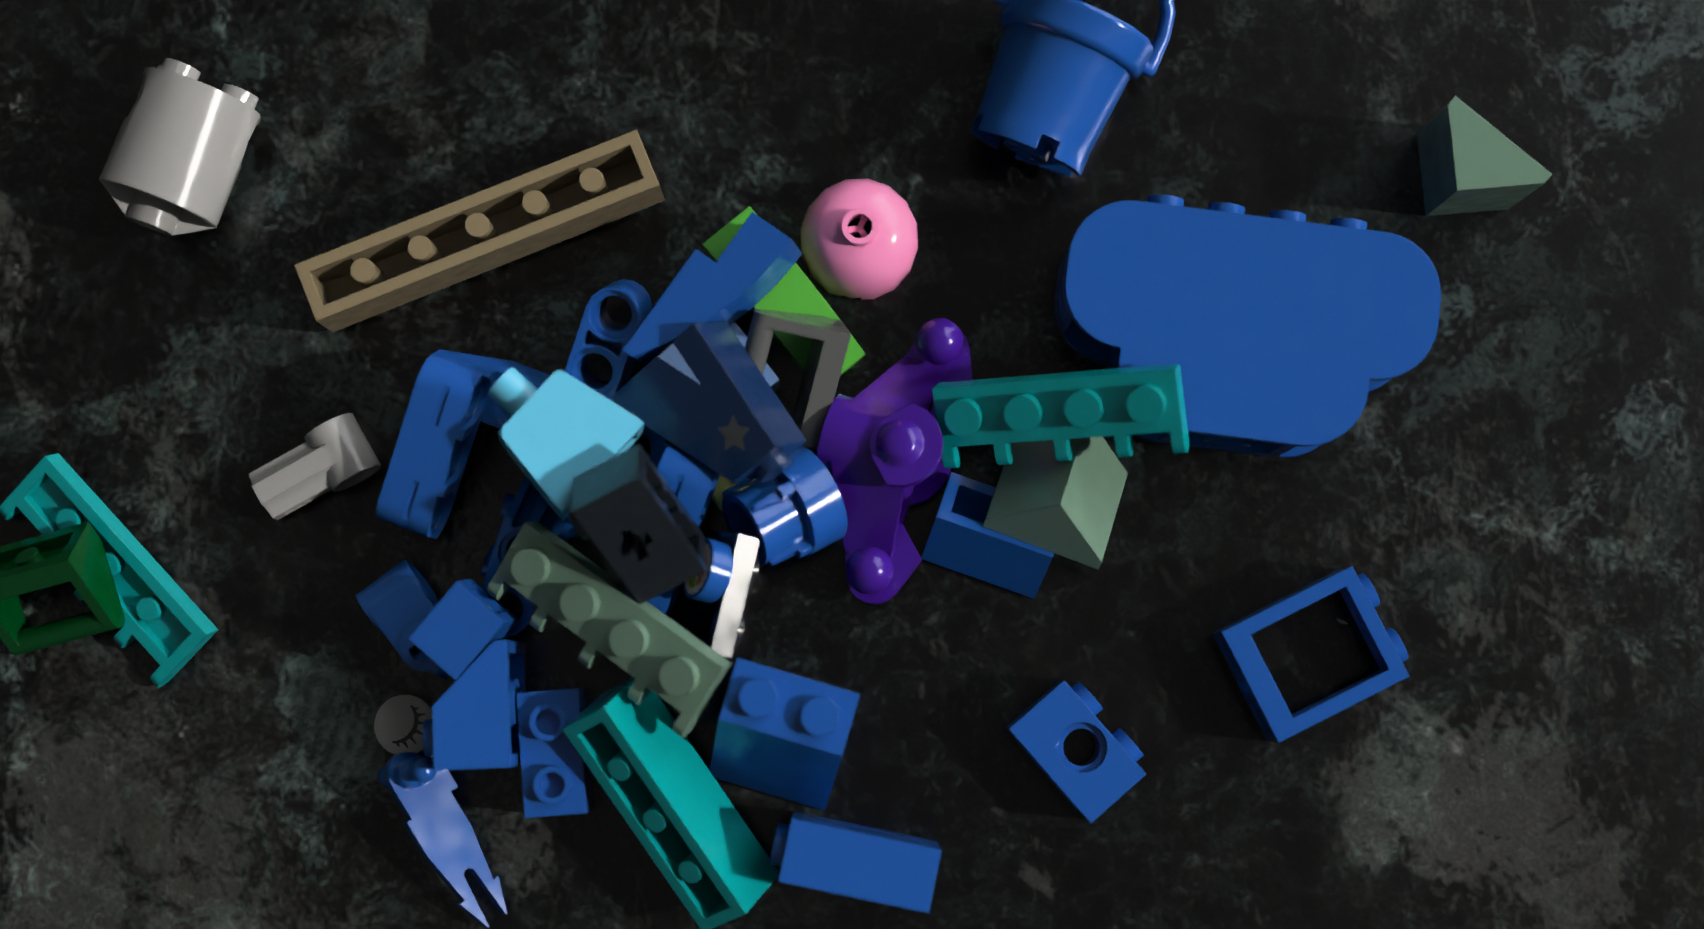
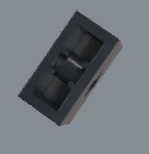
(637, 525)

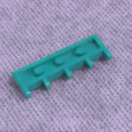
(1061, 409)
(152, 602)

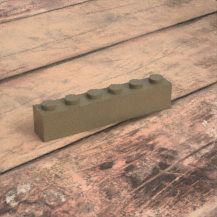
(480, 232)

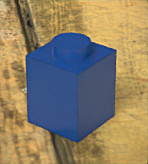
(460, 629)

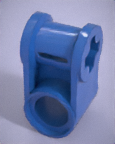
(398, 606)

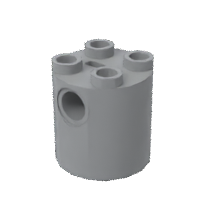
(179, 150)

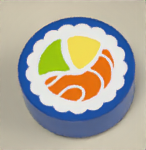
(713, 583)

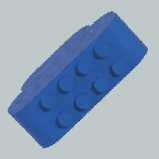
(1266, 315)

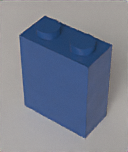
(857, 861)

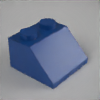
(478, 716)

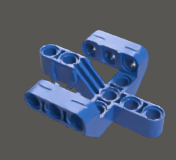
(454, 399)

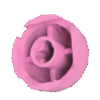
(866, 264)

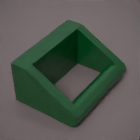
(50, 560)

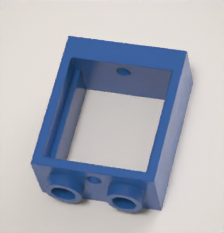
(1257, 682)

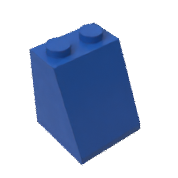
(782, 733)

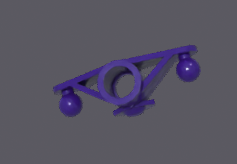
(889, 457)

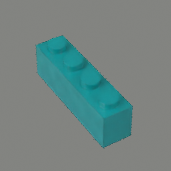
(672, 805)

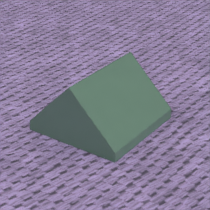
(1472, 164)
(1060, 503)

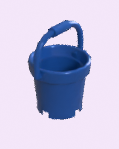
(1061, 78)

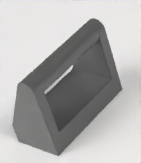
(822, 366)

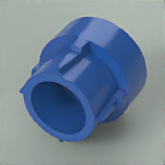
(790, 513)

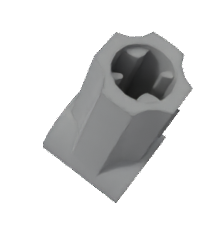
(329, 460)

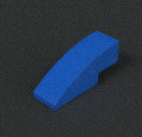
(718, 289)

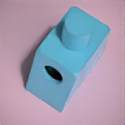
(560, 431)

